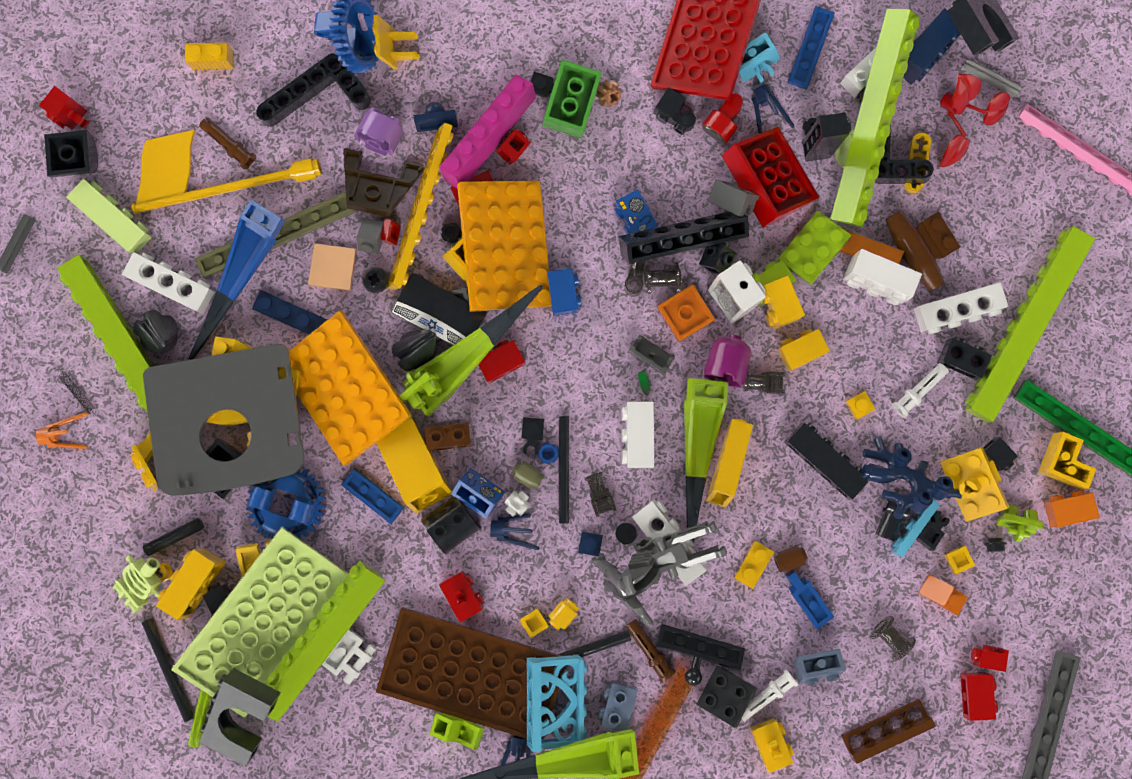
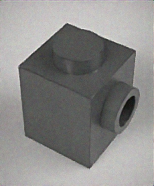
(369, 236)

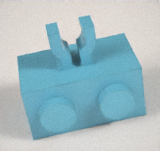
(758, 57)

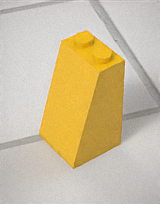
(413, 467)

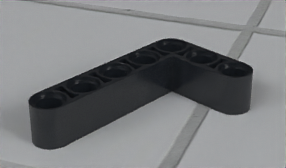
(306, 79)
(910, 166)

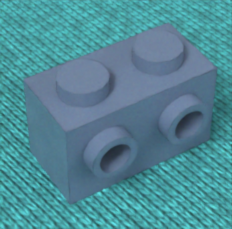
(819, 666)
(618, 706)

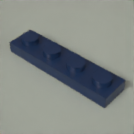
(287, 313)

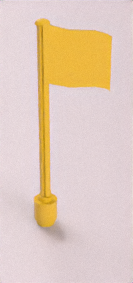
(168, 170)

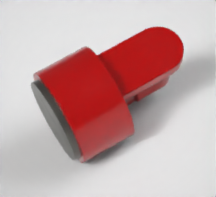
(720, 123)

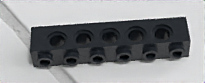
(683, 236)

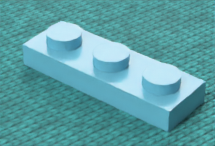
(913, 529)

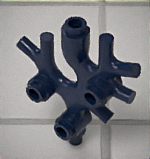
(922, 488)

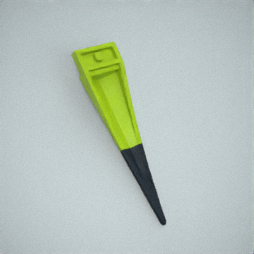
(461, 359)
(702, 417)
(596, 757)

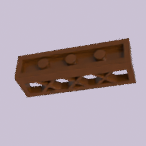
(892, 738)

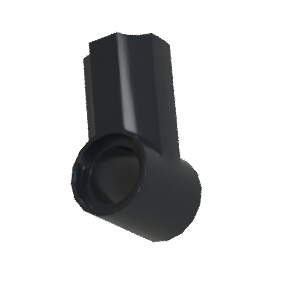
(889, 524)

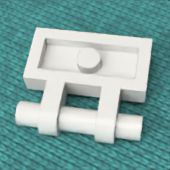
(343, 652)

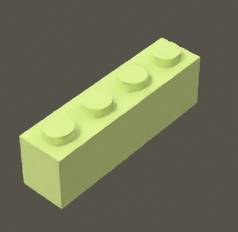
(109, 217)

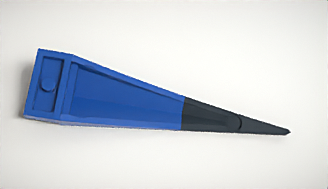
(250, 246)

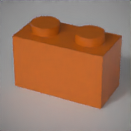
(1071, 509)

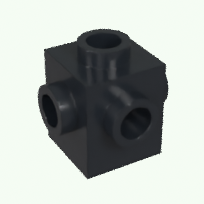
(717, 258)

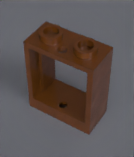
(449, 436)

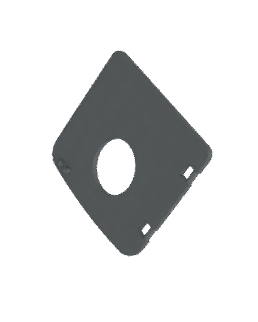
(191, 391)

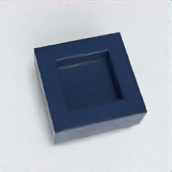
(590, 544)

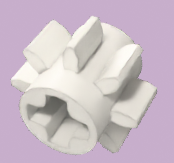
(517, 503)

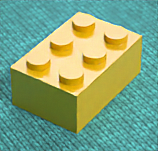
(190, 583)

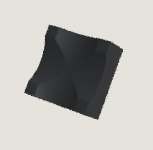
(726, 696)

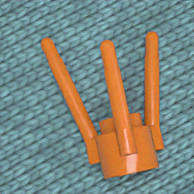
(51, 434)

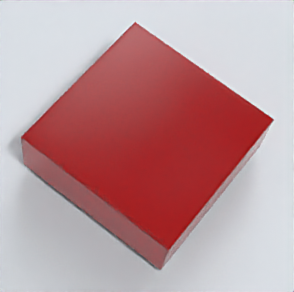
(390, 232)

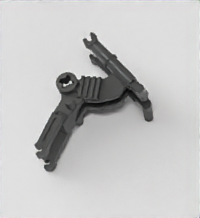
(651, 561)

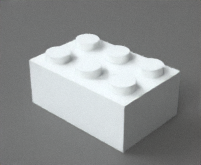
(881, 277)
(638, 434)

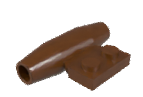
(923, 245)

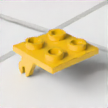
(384, 47)
(140, 457)

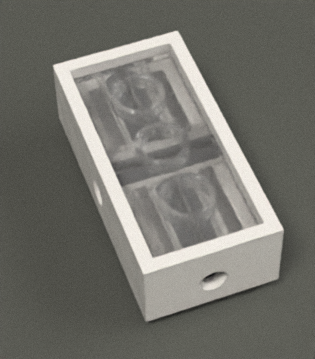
(737, 291)

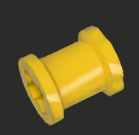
(166, 570)

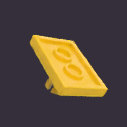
(976, 482)

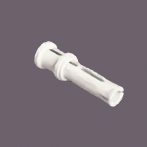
(911, 395)
(775, 689)

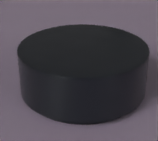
(626, 533)

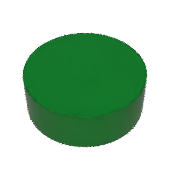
(644, 382)

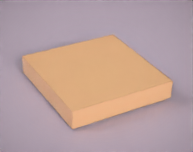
(332, 267)

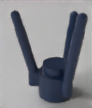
(765, 97)
(501, 529)
(518, 747)

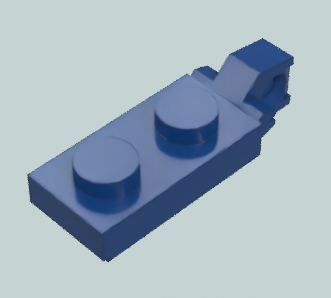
(809, 600)

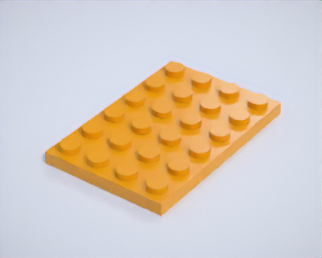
(503, 243)
(345, 389)

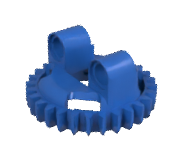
(349, 41)
(304, 508)

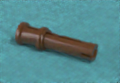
(234, 148)
(656, 661)

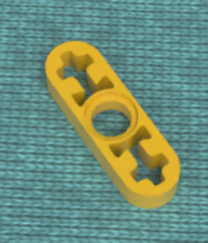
(925, 149)

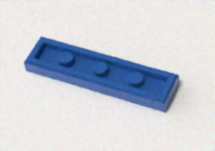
(811, 47)

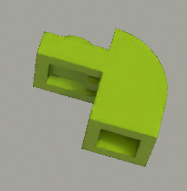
(456, 730)

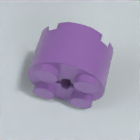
(379, 132)

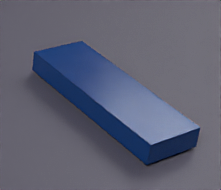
(372, 496)

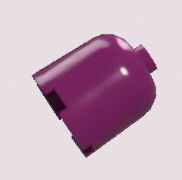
(728, 361)

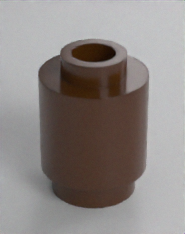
(790, 559)

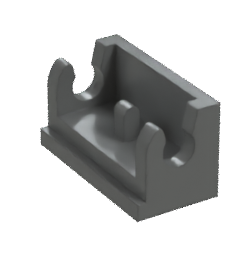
(732, 198)
(651, 355)

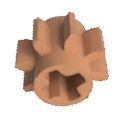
(608, 93)

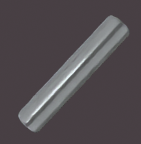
(992, 77)

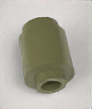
(527, 475)

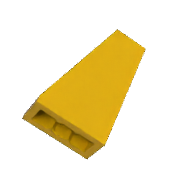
(729, 463)

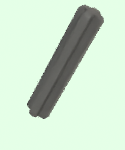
(16, 242)

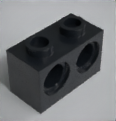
(962, 363)

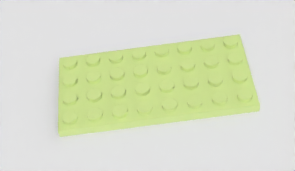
(262, 614)

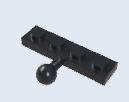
(700, 649)

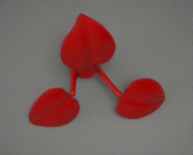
(966, 90)

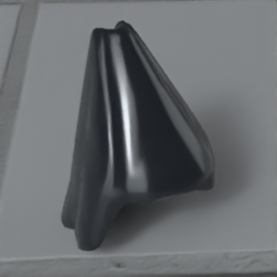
(156, 332)
(415, 349)

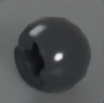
(371, 273)

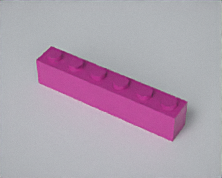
(488, 131)

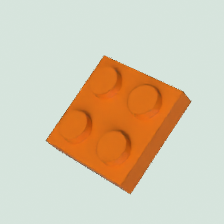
(685, 313)

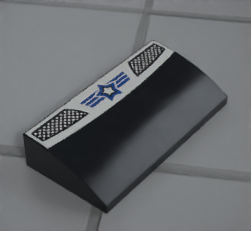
(437, 310)

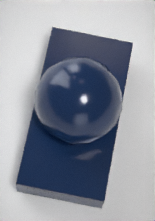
(434, 118)

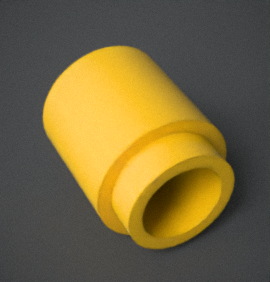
(563, 614)

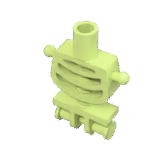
(138, 582)

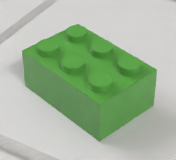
(571, 99)

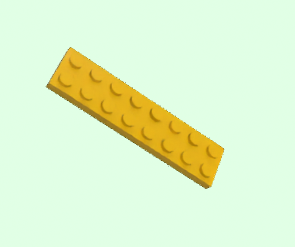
(418, 215)

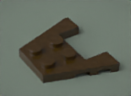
(373, 191)

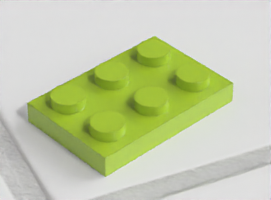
(814, 248)

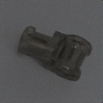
(635, 275)
(767, 382)
(600, 496)

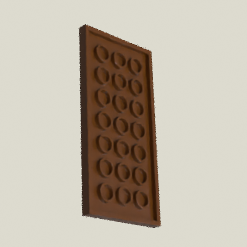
(461, 672)

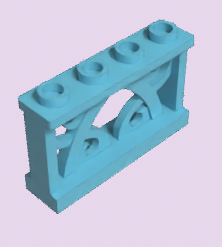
(538, 678)

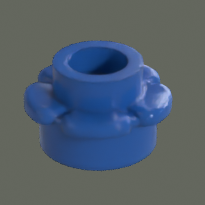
(552, 449)

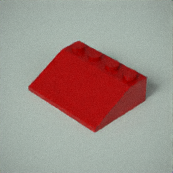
(772, 171)

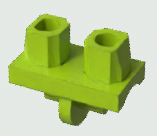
(417, 385)
(1018, 525)

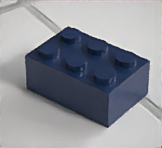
(931, 46)

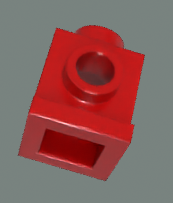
(507, 152)
(990, 658)

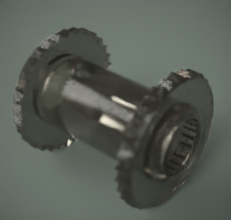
(668, 277)
(893, 638)

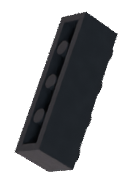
(826, 136)
(826, 461)

